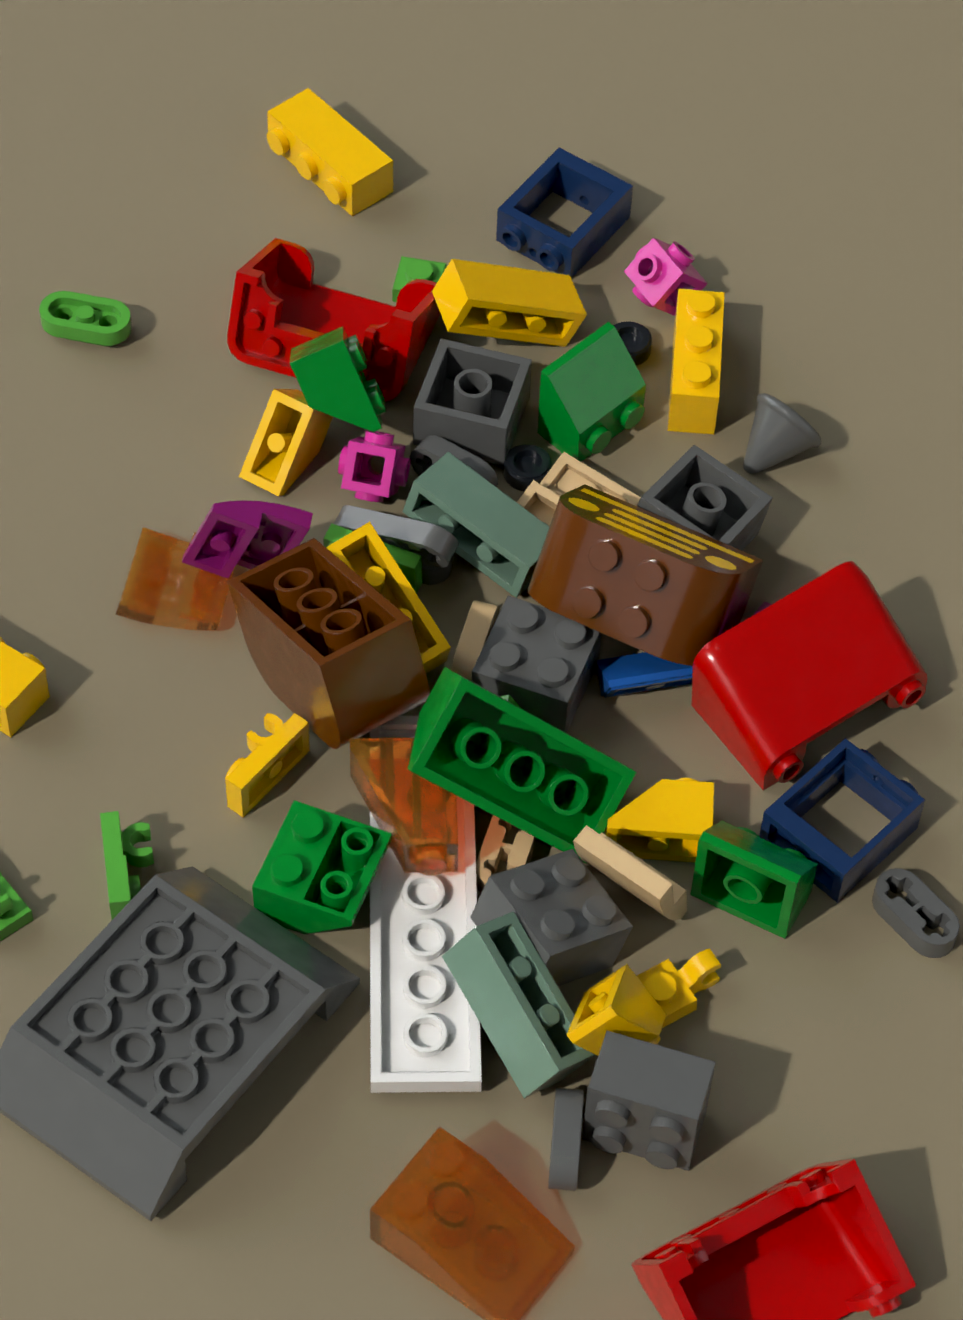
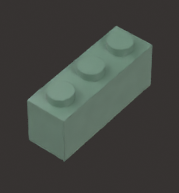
(489, 525)
(516, 1003)

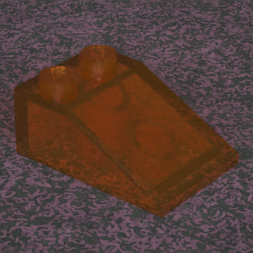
(468, 1230)

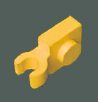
(676, 989)

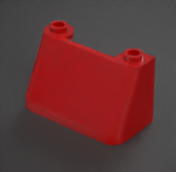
(282, 308)
(803, 672)
(785, 1254)

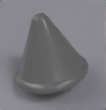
(776, 435)

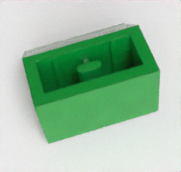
(334, 379)
(318, 870)

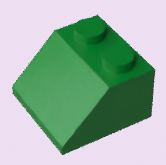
(590, 395)
(752, 877)

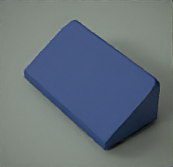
(639, 674)

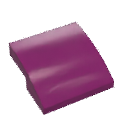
(245, 535)

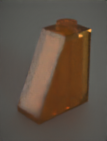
(406, 805)

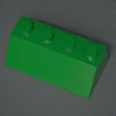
(514, 763)

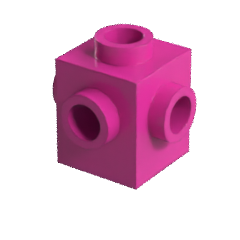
(660, 272)
(357, 469)

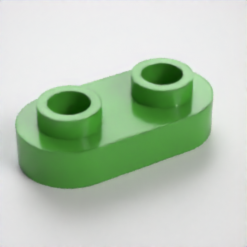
(85, 318)

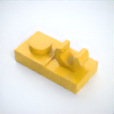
(267, 763)

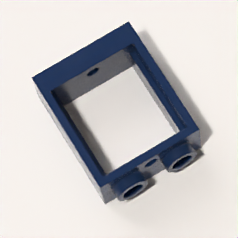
(580, 183)
(864, 775)

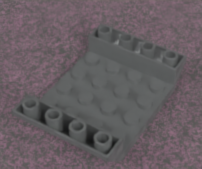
(161, 1033)

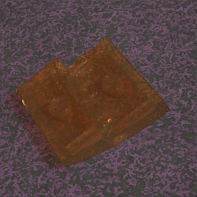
(170, 592)

